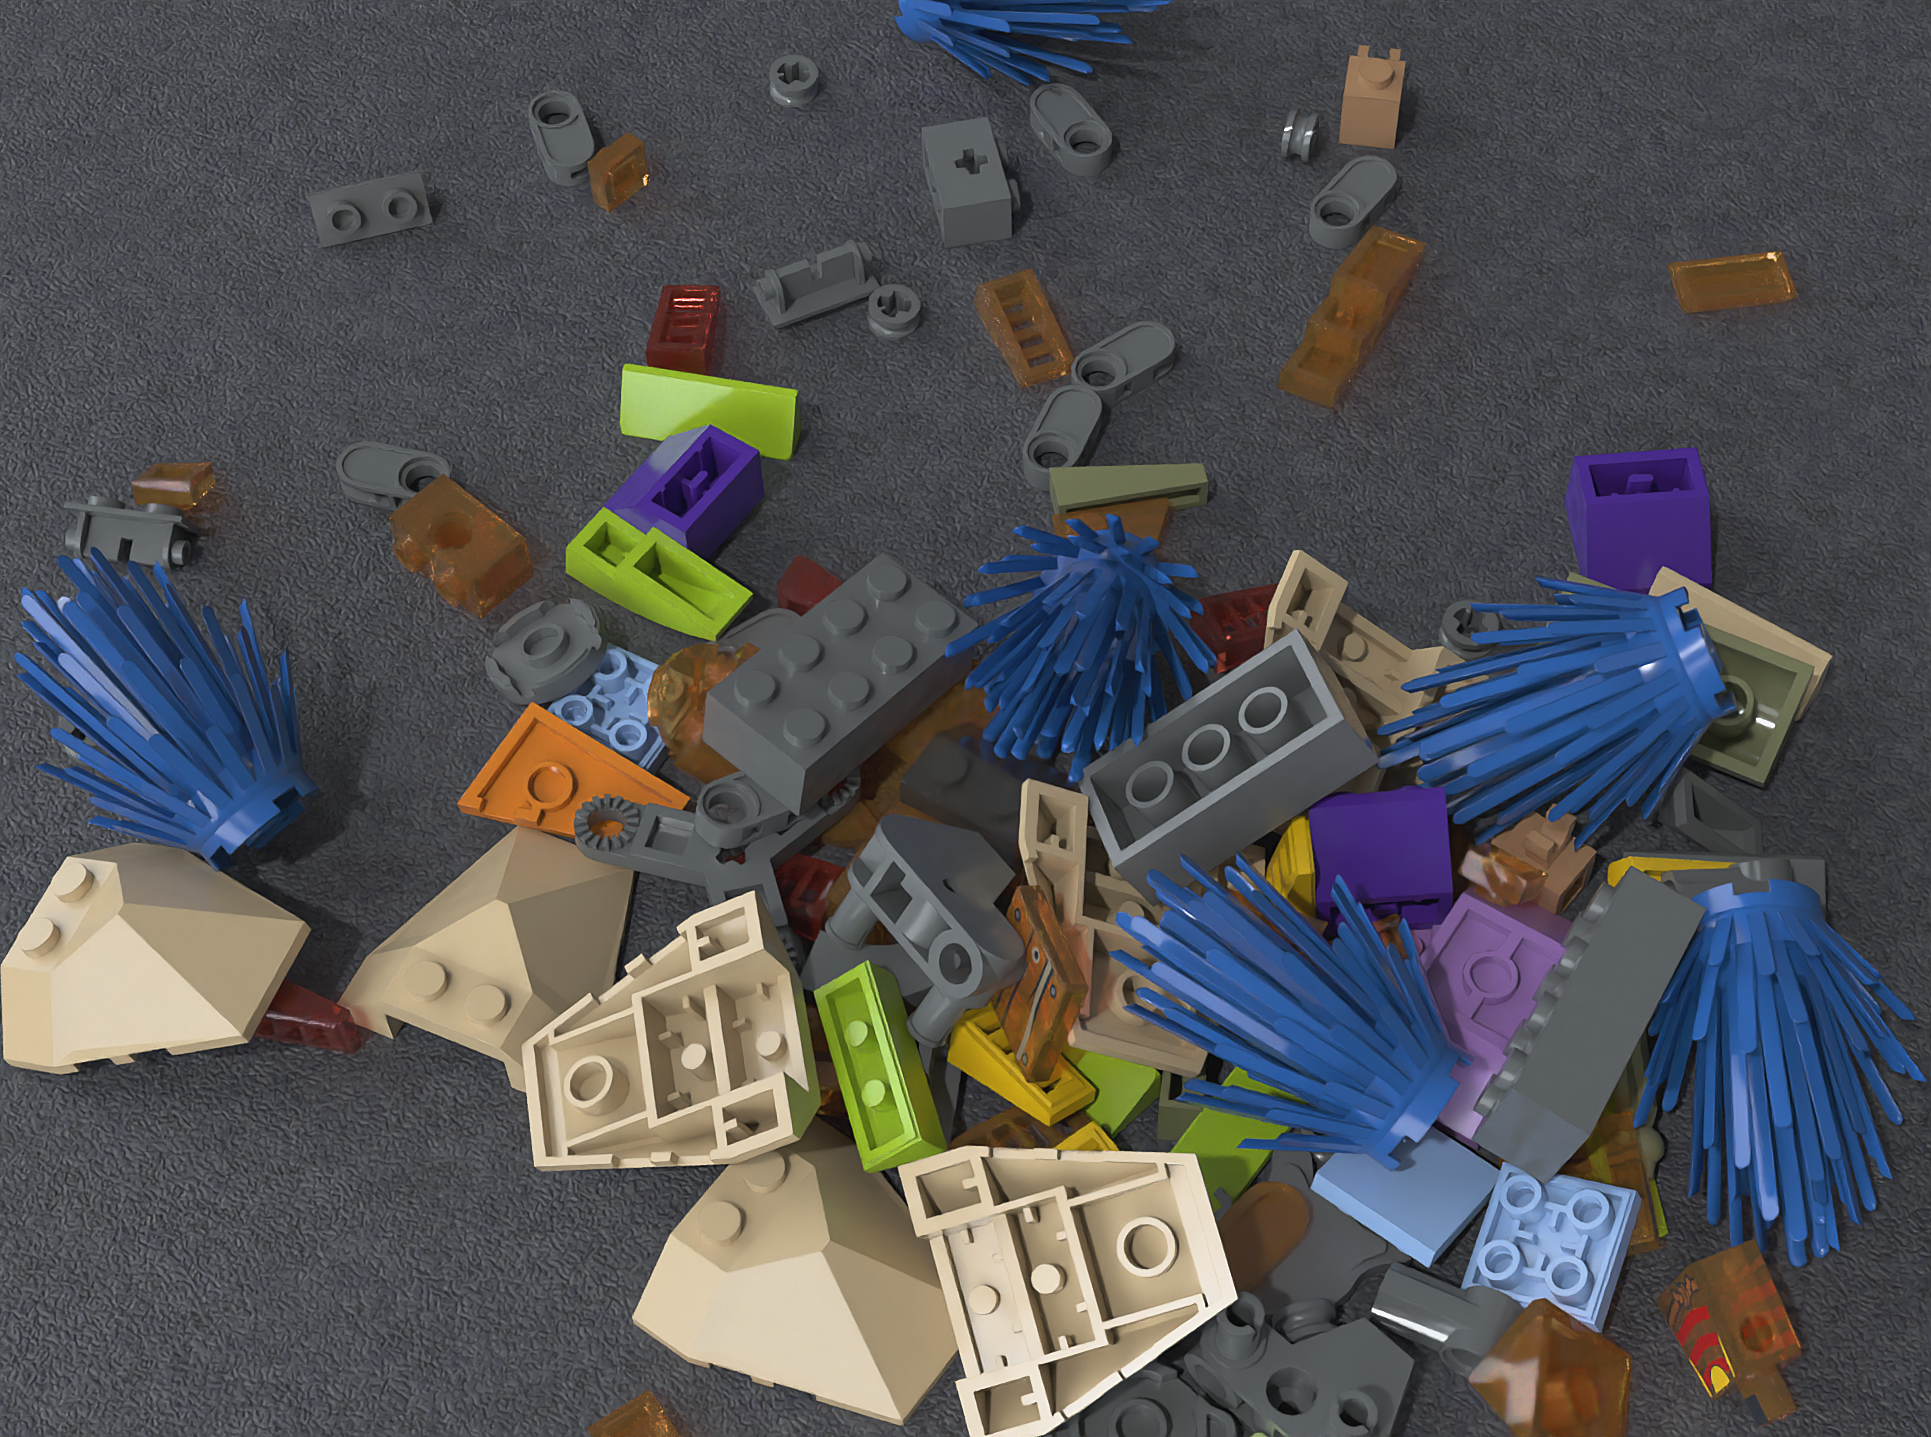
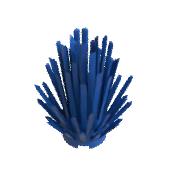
(963, 28)
(1082, 642)
(1624, 702)
(175, 723)
(1768, 1006)
(1350, 1043)

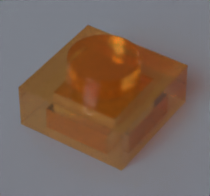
(618, 172)
(174, 484)
(1502, 876)

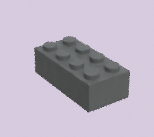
(838, 683)
(1227, 766)
(1585, 1023)

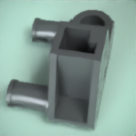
(937, 899)
(1335, 1382)

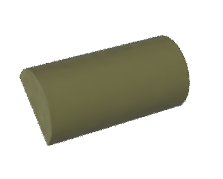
(1768, 698)

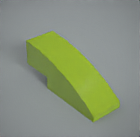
(654, 577)

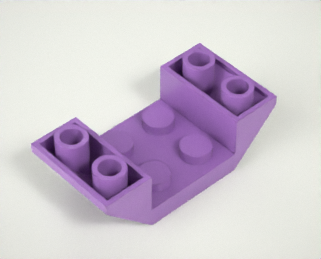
(1484, 980)

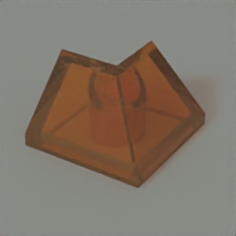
(1555, 1377)

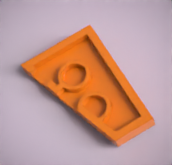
(550, 770)

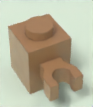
(1372, 99)
(1551, 849)

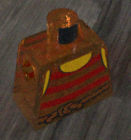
(1734, 1330)

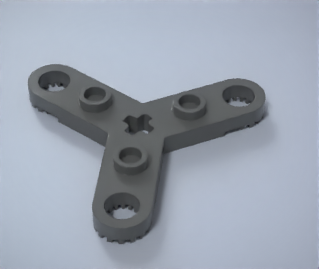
(667, 845)

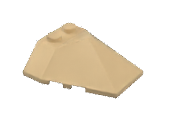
(1364, 660)
(1085, 898)
(500, 949)
(141, 957)
(682, 1057)
(1065, 1271)
(806, 1281)

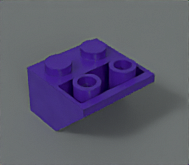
(693, 489)
(1638, 515)
(1388, 853)

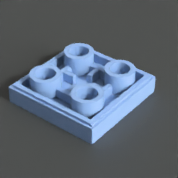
(615, 708)
(1420, 1201)
(1554, 1242)

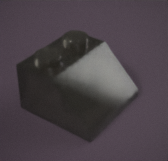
(974, 789)

